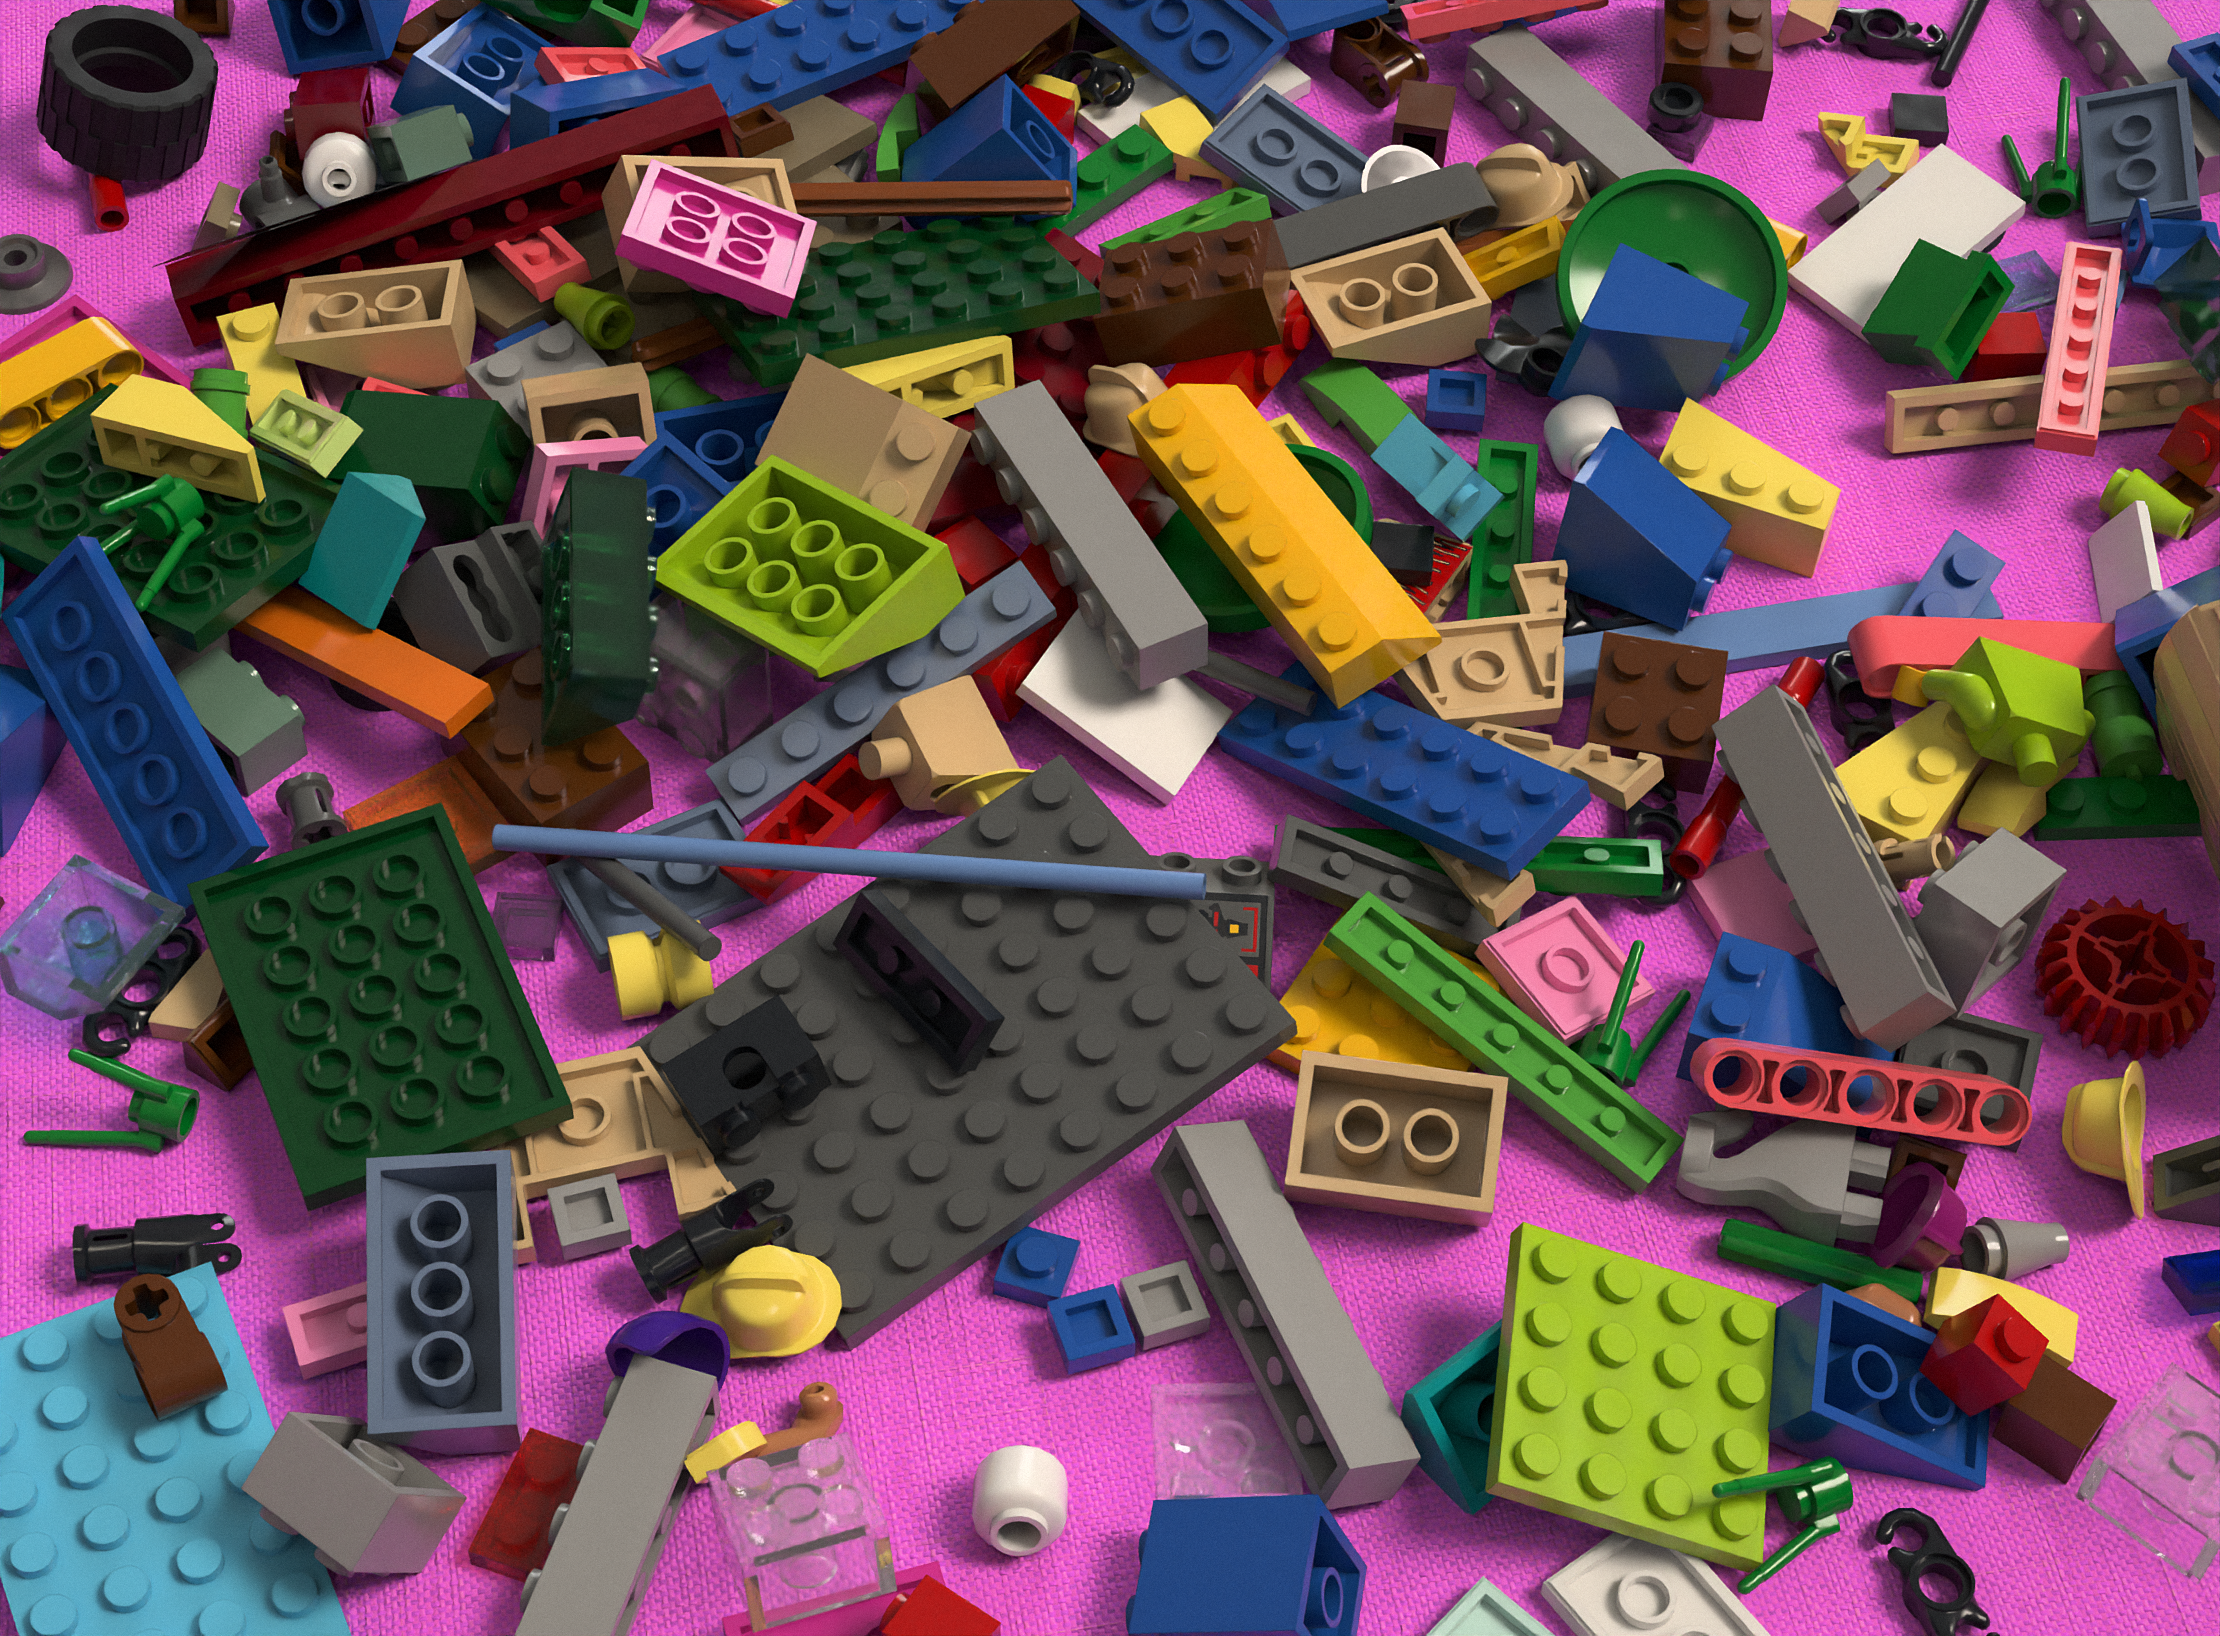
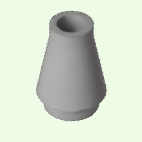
(2012, 1247)

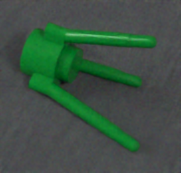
(2054, 186)
(167, 511)
(1609, 1046)
(156, 1105)
(1805, 1494)

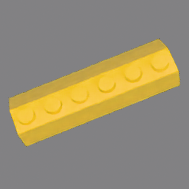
(1281, 538)

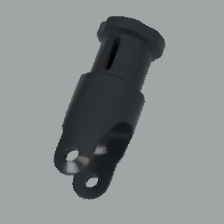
(707, 1241)
(154, 1247)

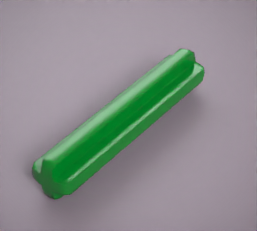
(1811, 1260)

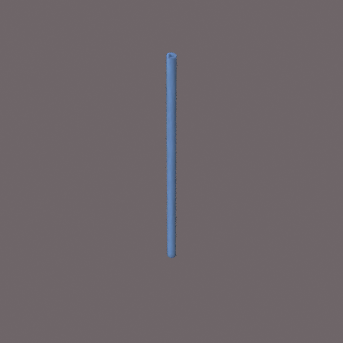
(851, 862)

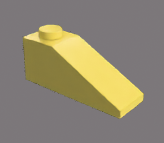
(250, 347)
(945, 377)
(168, 430)

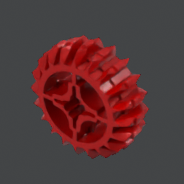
(2153, 1006)

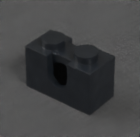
(756, 1045)

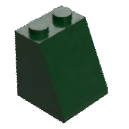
(453, 450)

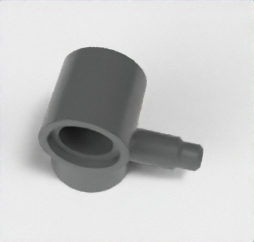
(272, 198)

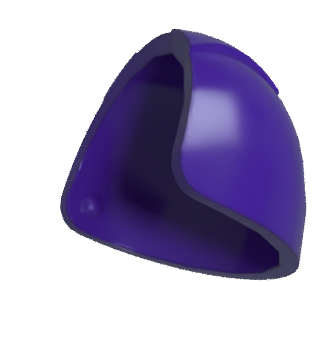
(672, 1338)

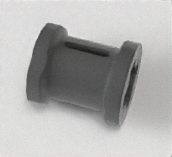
(307, 811)

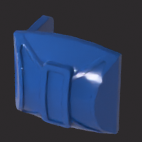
(2159, 242)

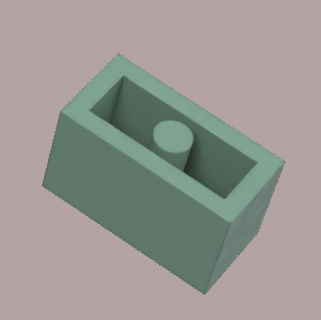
(421, 143)
(244, 719)

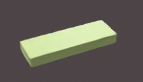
(305, 432)

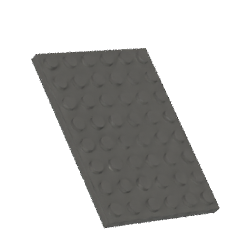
(1107, 1037)

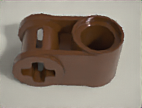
(1371, 60)
(169, 1352)

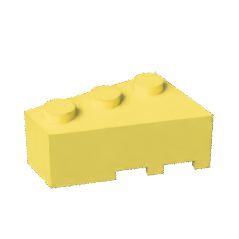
(1773, 503)
(1914, 777)

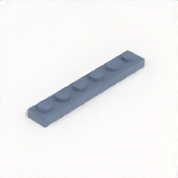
(848, 711)

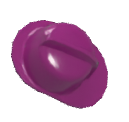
(1918, 1220)

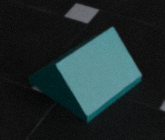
(365, 545)
(1453, 1420)

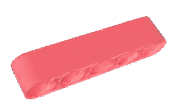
(1887, 642)
(1890, 1101)

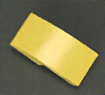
(2005, 802)
(1957, 1290)

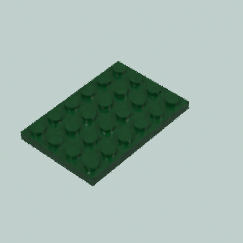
(907, 296)
(239, 563)
(377, 1002)

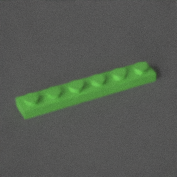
(1504, 1042)

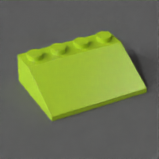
(811, 571)

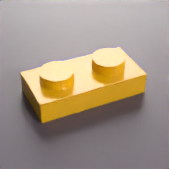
(1518, 258)

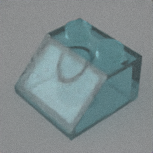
(83, 940)

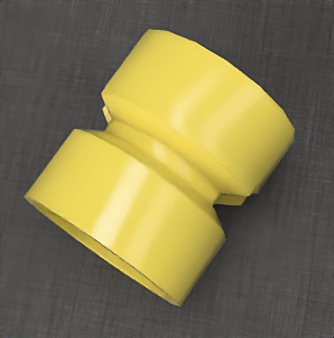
(655, 972)

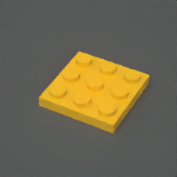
(1352, 1017)

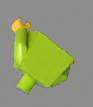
(2010, 705)

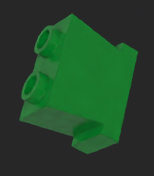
(1938, 309)

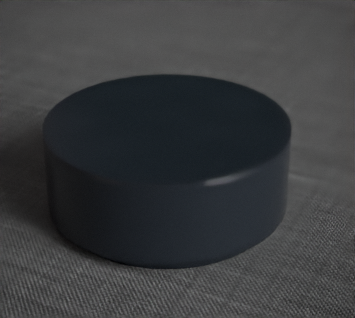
(1675, 107)

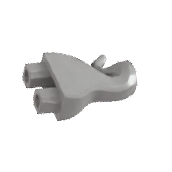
(1790, 1175)

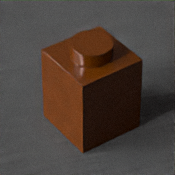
(1425, 118)
(2054, 1419)

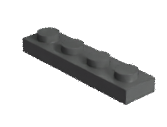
(1345, 869)

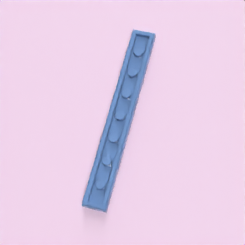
(1760, 634)

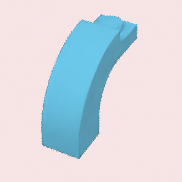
(1437, 477)

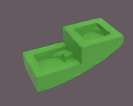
(898, 133)
(1358, 398)

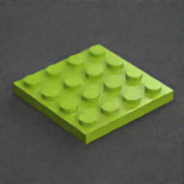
(1632, 1397)

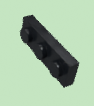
(918, 981)

